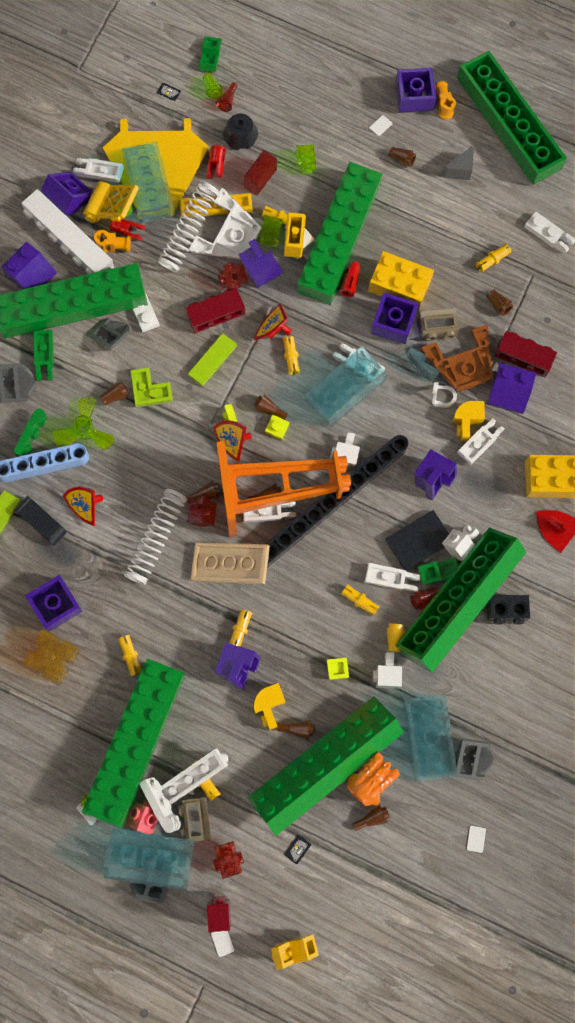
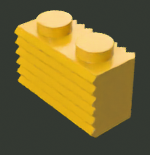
(294, 235)

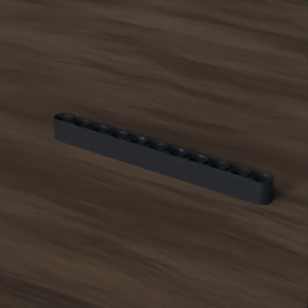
(323, 512)

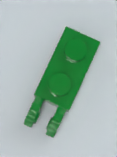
(44, 352)
(30, 432)

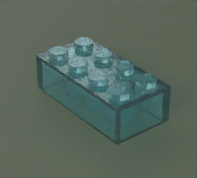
(148, 173)
(346, 386)
(430, 738)
(149, 859)

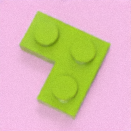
(146, 393)

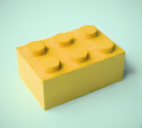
(400, 278)
(550, 476)

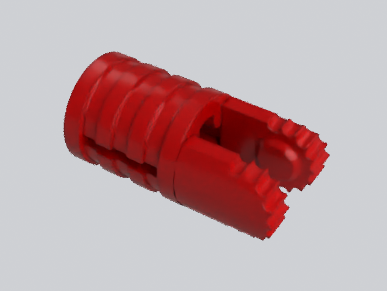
(216, 161)
(124, 227)
(349, 280)

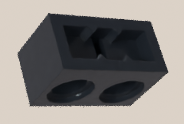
(507, 604)

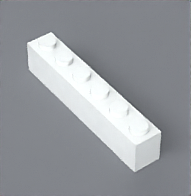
(66, 234)

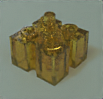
(51, 656)

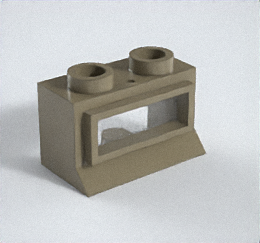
(438, 324)
(195, 819)

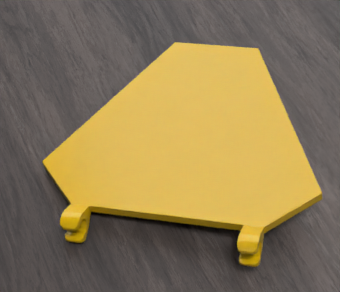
(179, 150)

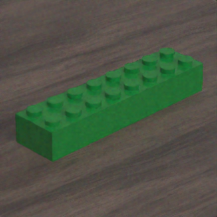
(511, 117)
(339, 233)
(71, 300)
(461, 599)
(133, 744)
(325, 765)

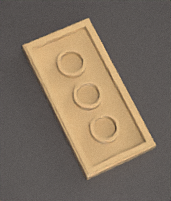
(230, 563)

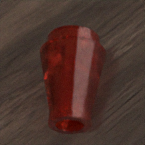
(422, 598)

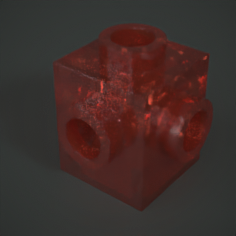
(232, 275)
(202, 512)
(228, 860)

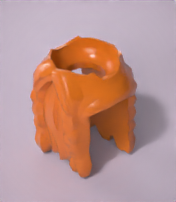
(372, 780)

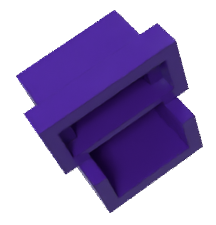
(260, 266)
(434, 473)
(236, 663)

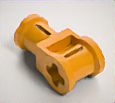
(445, 102)
(111, 242)

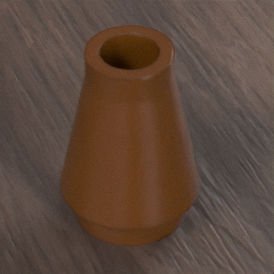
(403, 156)
(500, 303)
(114, 393)

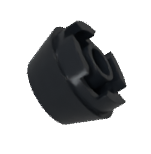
(240, 132)

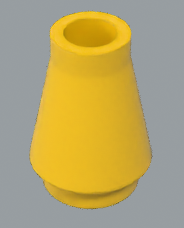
(394, 634)

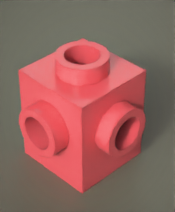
(141, 818)

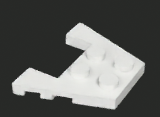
(234, 235)

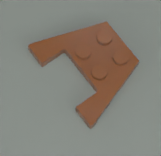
(467, 368)

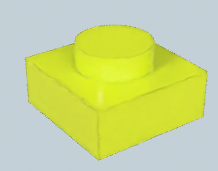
(229, 413)
(277, 427)
(337, 668)

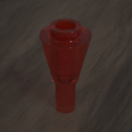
(225, 101)

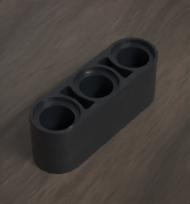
(40, 520)

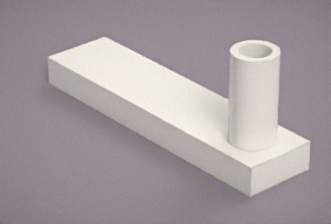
(194, 775)

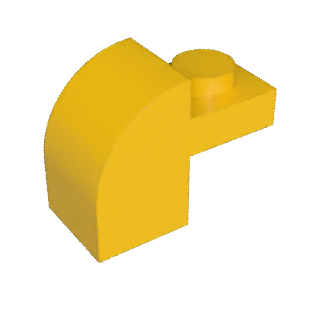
(468, 414)
(266, 700)
(294, 951)

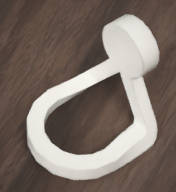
(440, 404)

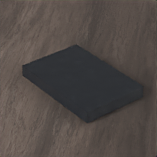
(418, 540)

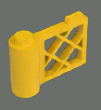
(102, 199)

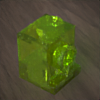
(306, 158)
(271, 231)

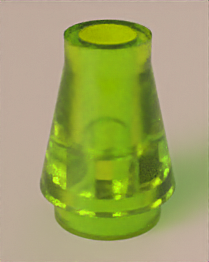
(212, 86)

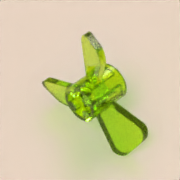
(67, 436)

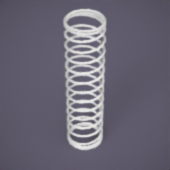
(170, 265)
(133, 575)

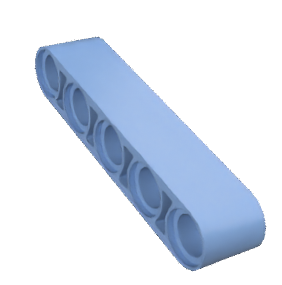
(50, 466)

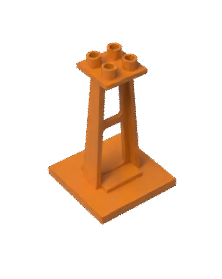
(335, 466)

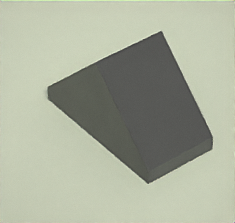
(461, 166)

